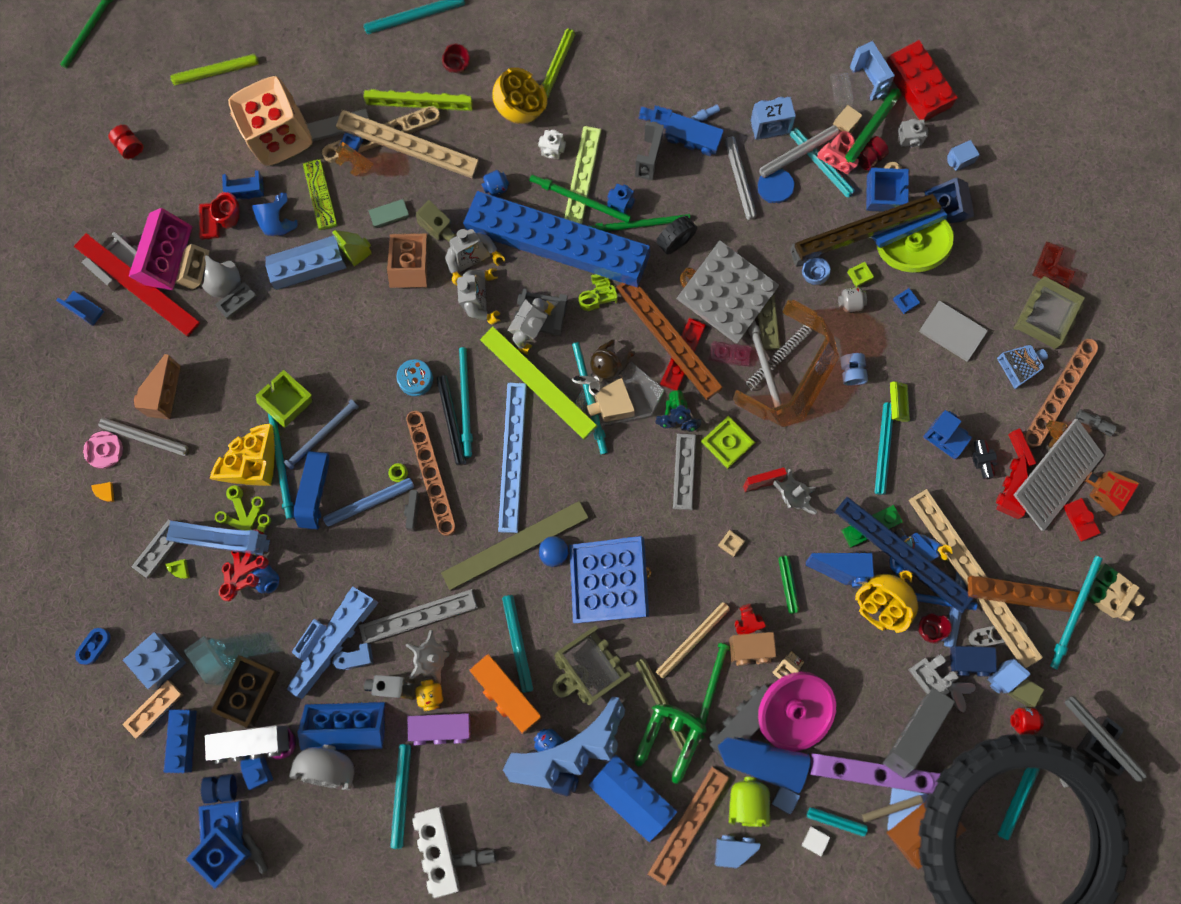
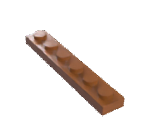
(1021, 594)

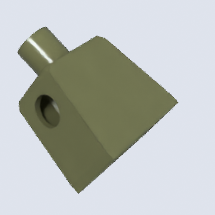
(429, 217)

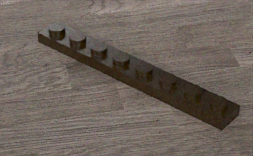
(867, 227)

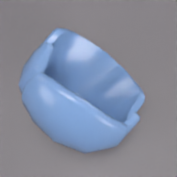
(820, 269)

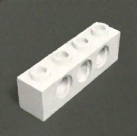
(449, 883)

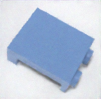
(876, 68)

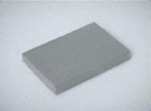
(953, 331)

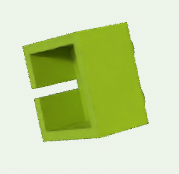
(286, 400)

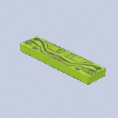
(319, 194)

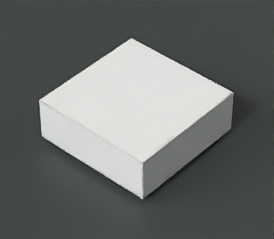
(815, 841)

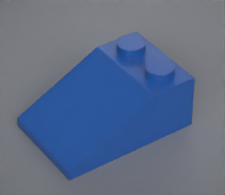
(846, 568)

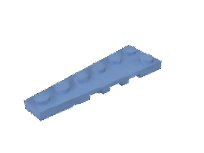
(351, 611)

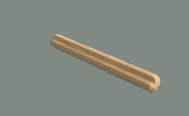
(692, 640)

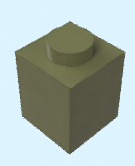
(1027, 693)

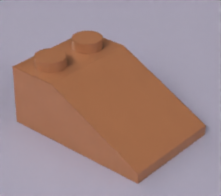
(407, 260)
(158, 390)

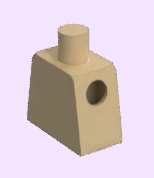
(612, 402)

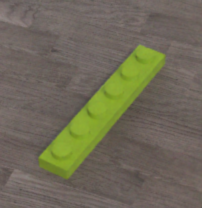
(418, 100)

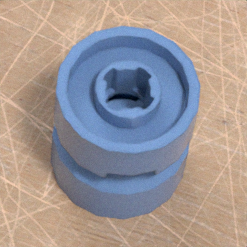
(857, 374)

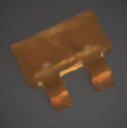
(360, 163)

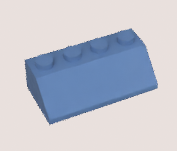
(304, 262)

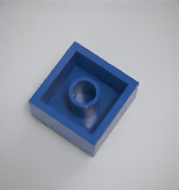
(218, 856)

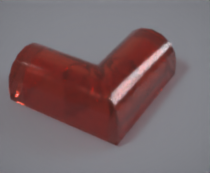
(1048, 265)

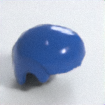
(553, 551)

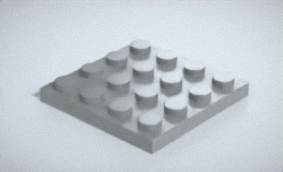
(727, 292)

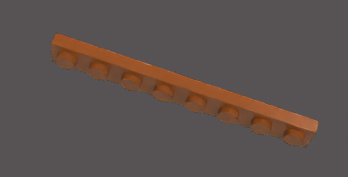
(670, 340)

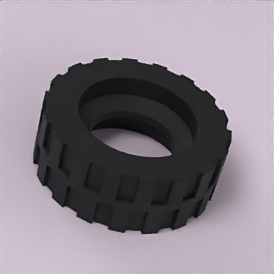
(676, 234)

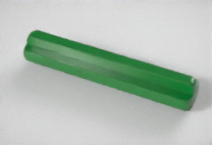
(789, 585)

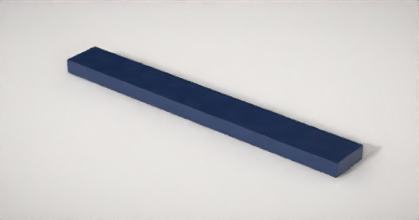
(904, 554)

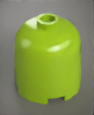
(750, 803)

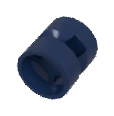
(214, 789)

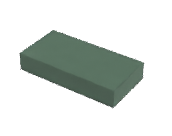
(388, 213)

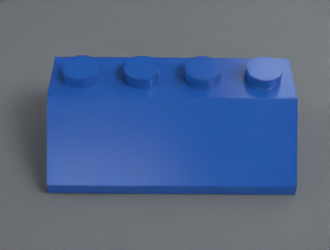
(343, 726)
(632, 798)

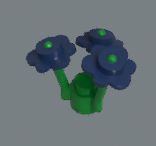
(679, 413)

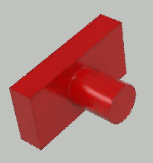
(1081, 519)

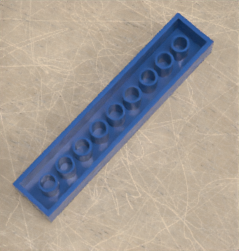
(558, 239)

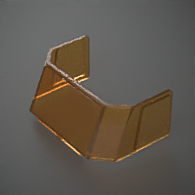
(813, 380)

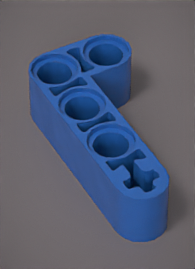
(310, 490)

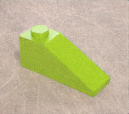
(352, 246)

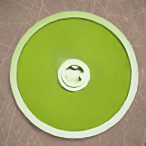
(921, 249)

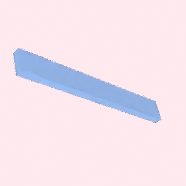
(512, 458)

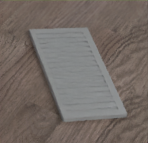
(1059, 475)

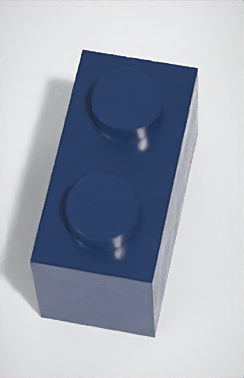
(974, 660)

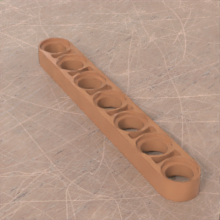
(1067, 387)
(424, 465)

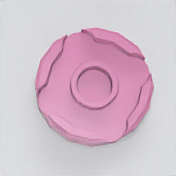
(107, 454)

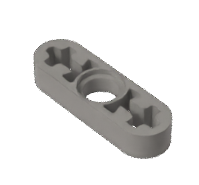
(981, 632)

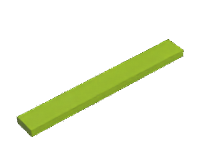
(539, 383)

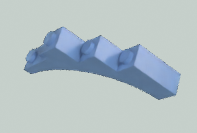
(218, 538)
(595, 742)

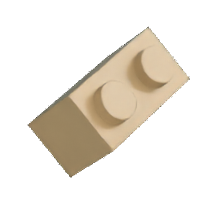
(192, 266)

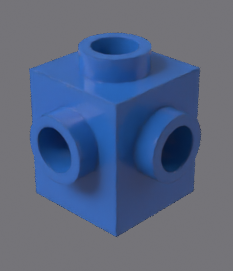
(621, 198)

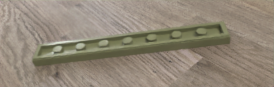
(514, 546)

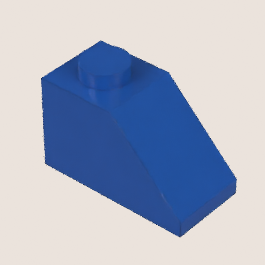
(255, 772)

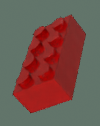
(921, 81)

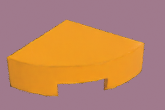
(104, 491)

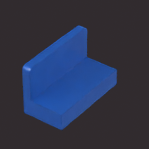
(82, 308)

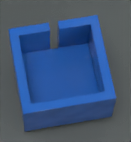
(885, 188)

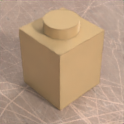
(847, 119)

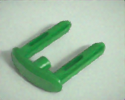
(679, 717)

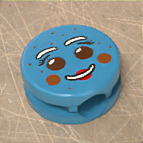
(414, 377)

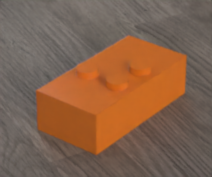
(505, 693)

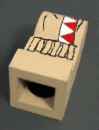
(789, 665)

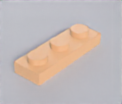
(153, 709)

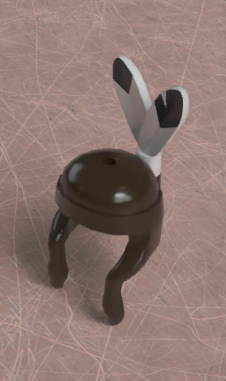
(604, 366)

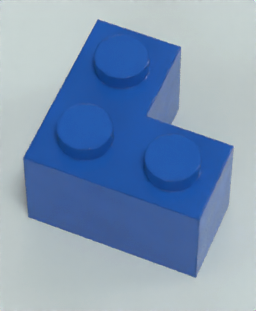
(946, 434)

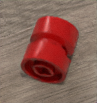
(125, 141)

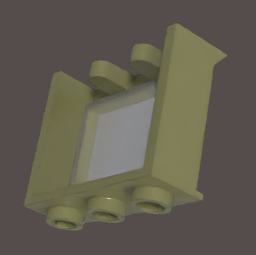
(1050, 312)
(590, 666)

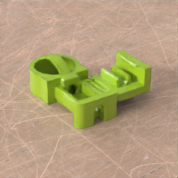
(603, 295)

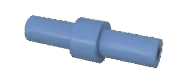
(703, 115)

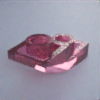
(730, 354)

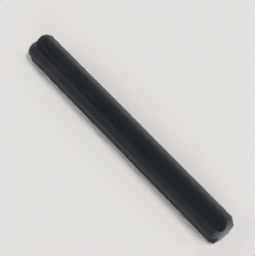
(451, 420)

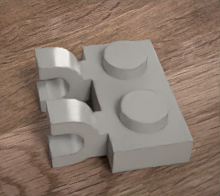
(927, 677)

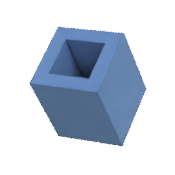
(962, 155)

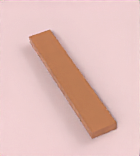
(688, 826)

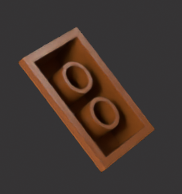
(907, 837)

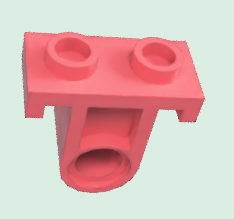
(835, 152)

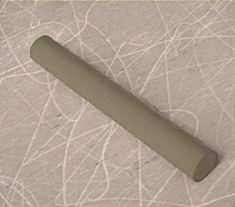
(892, 808)

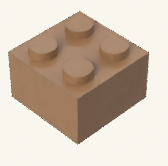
(752, 647)

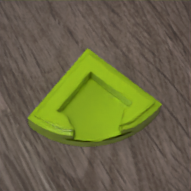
(179, 569)

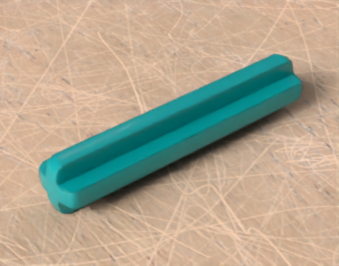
(837, 821)

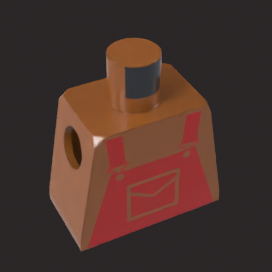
(1111, 490)

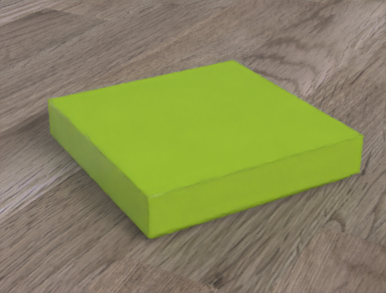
(727, 442)

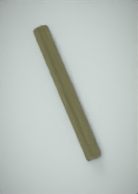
(659, 698)

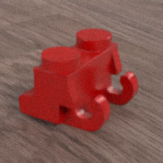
(750, 621)

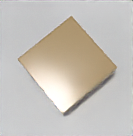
(731, 543)

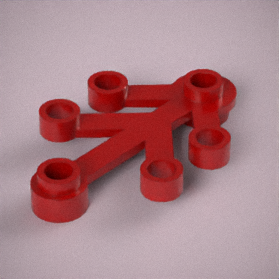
(241, 567)

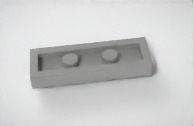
(154, 553)

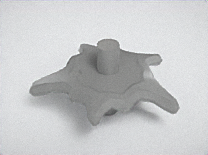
(795, 493)
(428, 658)

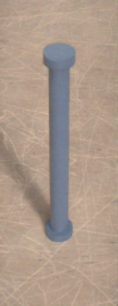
(321, 434)

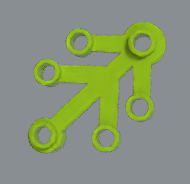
(245, 522)

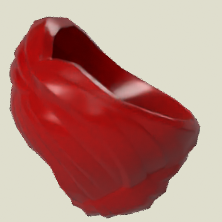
(225, 209)

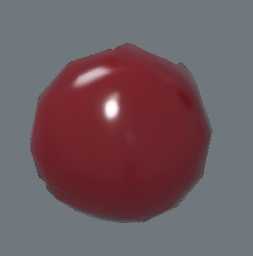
(452, 54)
(940, 624)

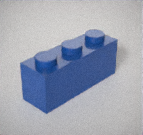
(693, 134)
(180, 741)

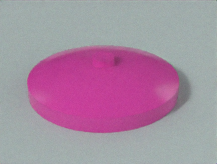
(797, 711)

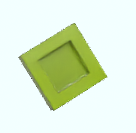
(860, 274)

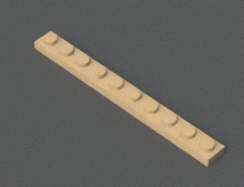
(966, 566)

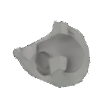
(220, 278)

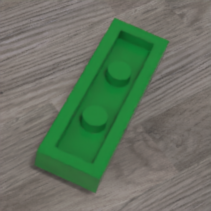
(888, 517)

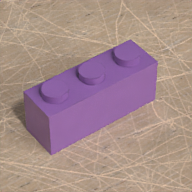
(439, 728)

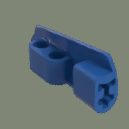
(765, 762)

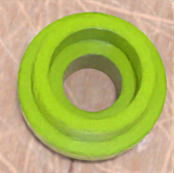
(394, 468)

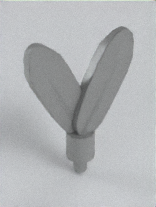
(957, 690)

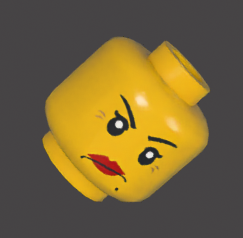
(429, 695)

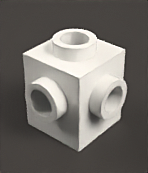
(552, 144)

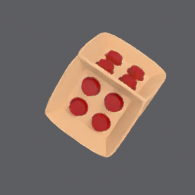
(270, 121)

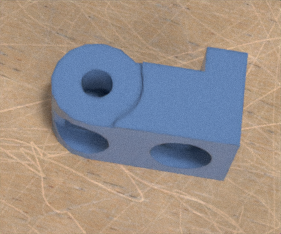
(354, 659)

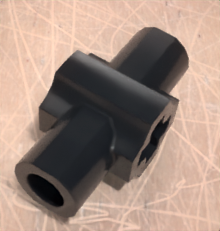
(984, 459)

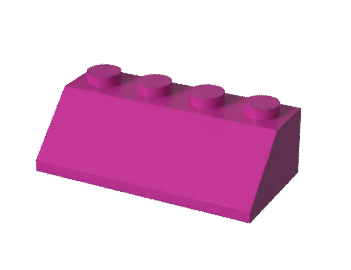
(160, 250)

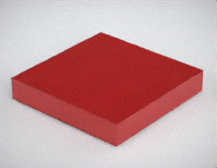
(764, 479)

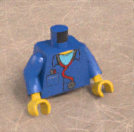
(924, 545)

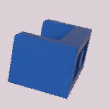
(244, 187)

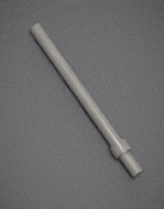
(755, 332)

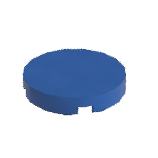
(776, 186)

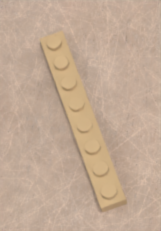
(407, 144)

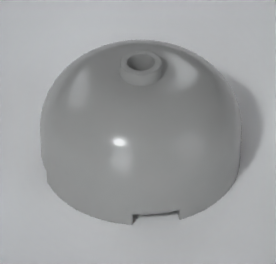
(323, 767)

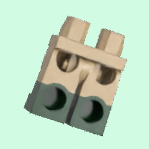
(1113, 593)

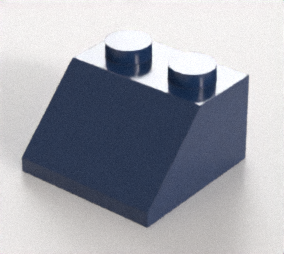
(954, 199)

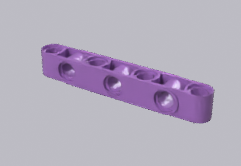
(866, 773)

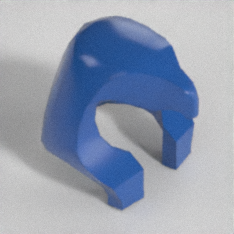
(268, 217)

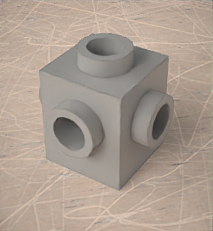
(912, 133)

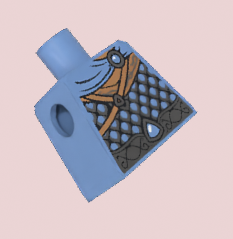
(1022, 364)

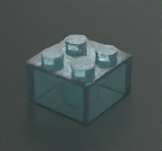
(210, 660)

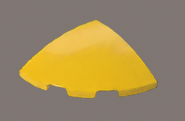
(248, 459)

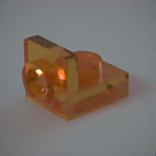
(1056, 430)

